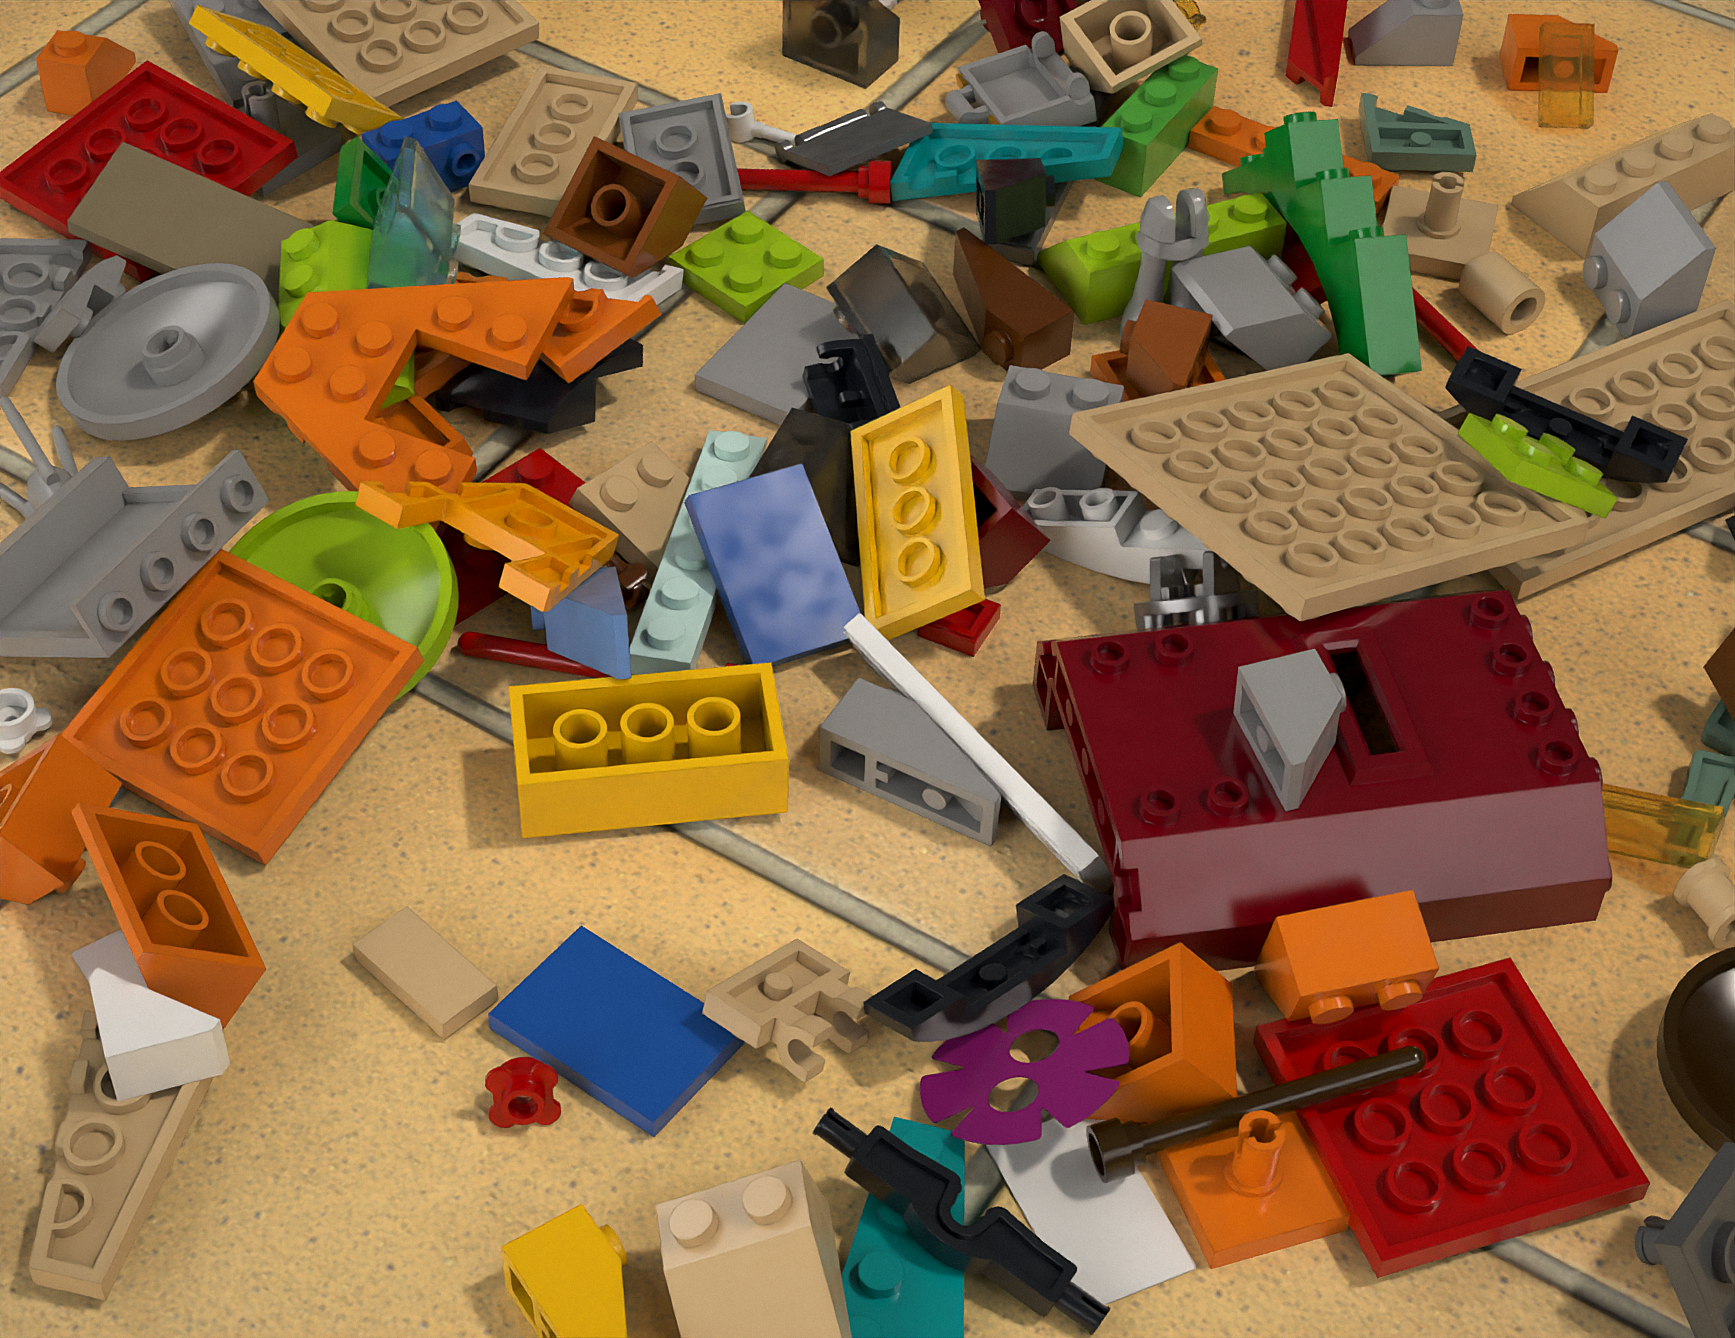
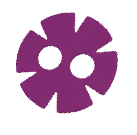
(1061, 1078)

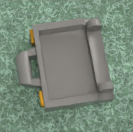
(1022, 89)

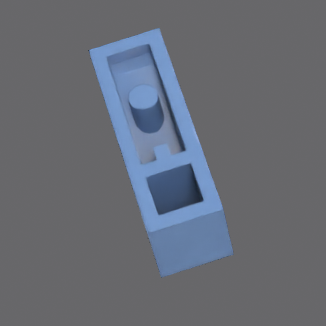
(590, 625)

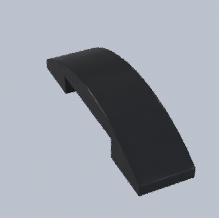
(1637, 455)
(1050, 936)

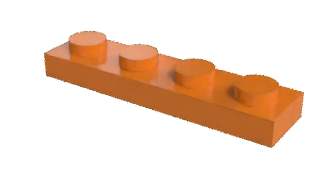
(1232, 136)

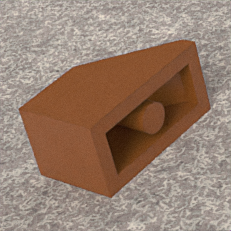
(1165, 348)

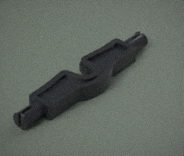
(993, 1246)

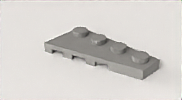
(32, 282)

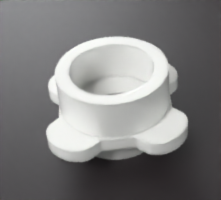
(20, 719)

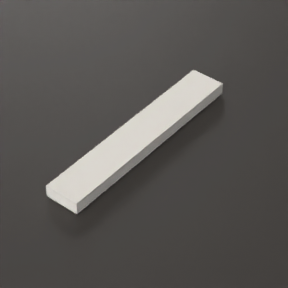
(1014, 790)

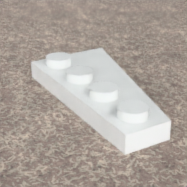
(518, 254)

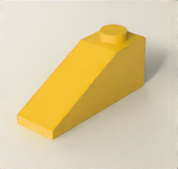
(568, 1277)

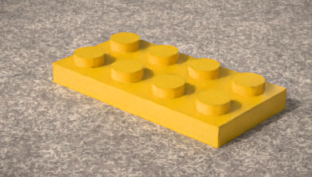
(293, 71)
(916, 514)

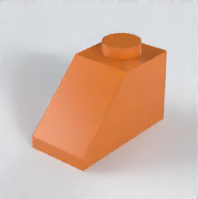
(1521, 53)
(80, 69)

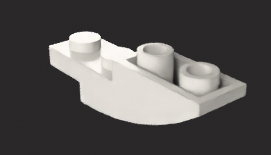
(1112, 532)

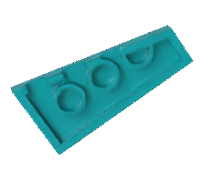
(888, 1277)

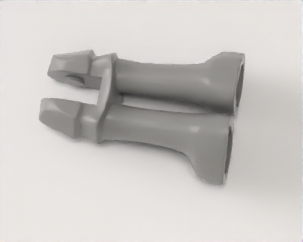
(1164, 241)

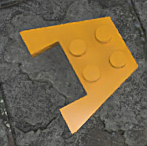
(547, 541)

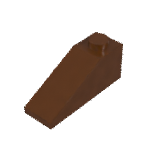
(1009, 310)

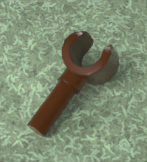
(630, 581)

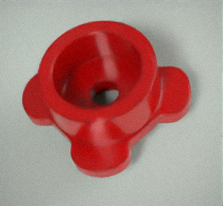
(523, 1078)

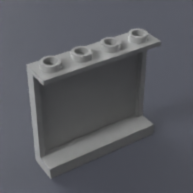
(112, 555)

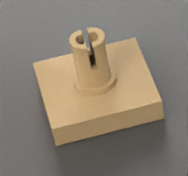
(1440, 226)

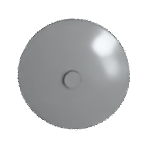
(168, 351)

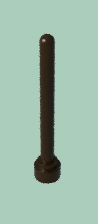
(1122, 1146)

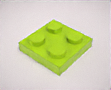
(746, 265)
(1538, 464)

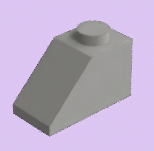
(1408, 34)
(1290, 719)

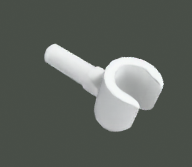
(744, 127)

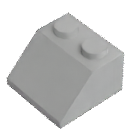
(1649, 262)
(1256, 305)
(1032, 427)

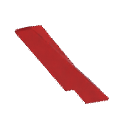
(1317, 45)

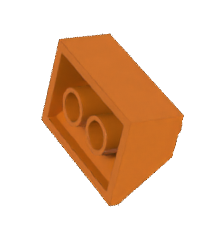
(173, 908)

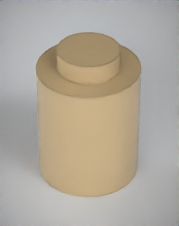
(1501, 292)

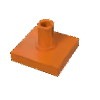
(1254, 1189)

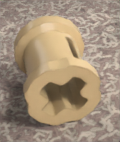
(1712, 897)

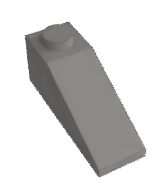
(905, 758)

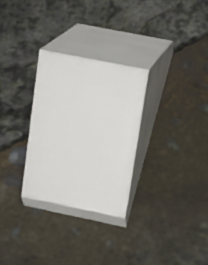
(152, 1038)

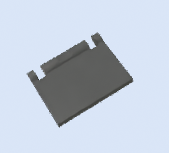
(852, 139)

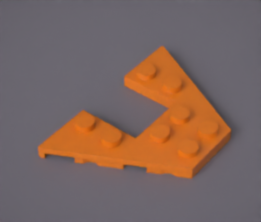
(584, 335)
(352, 346)

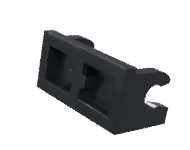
(854, 385)

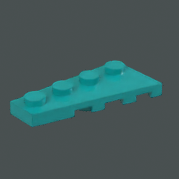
(947, 157)

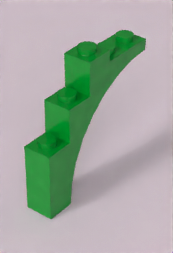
(1336, 221)

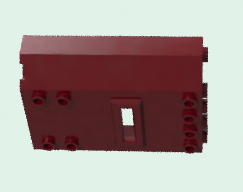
(1475, 812)

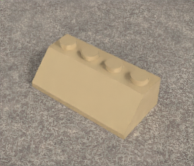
(1690, 156)

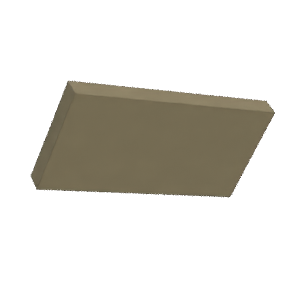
(180, 218)

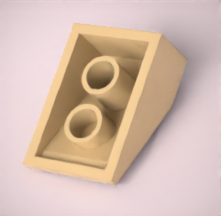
(754, 1259)

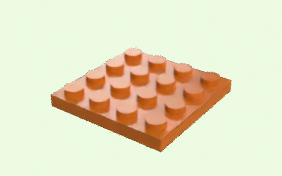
(242, 703)

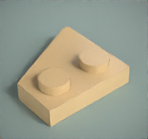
(638, 502)

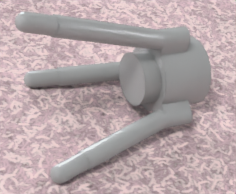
(46, 478)

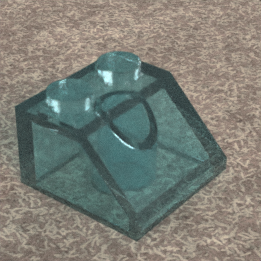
(414, 226)

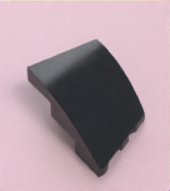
(543, 401)

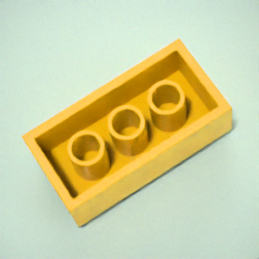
(648, 750)

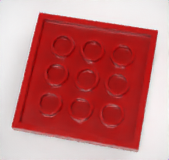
(159, 117)
(1475, 1144)

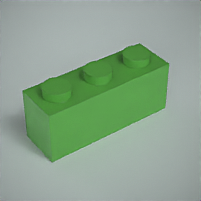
(1159, 122)

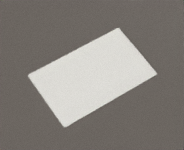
(1106, 1229)

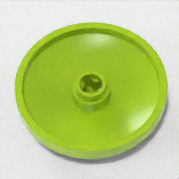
(363, 566)

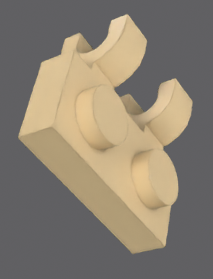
(777, 1002)

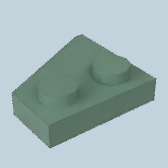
(1415, 139)

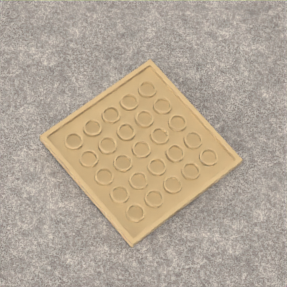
(1324, 484)

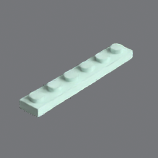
(684, 589)

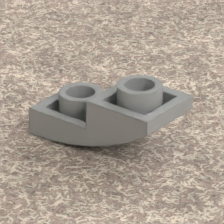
(81, 303)

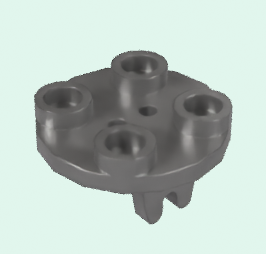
(1175, 602)

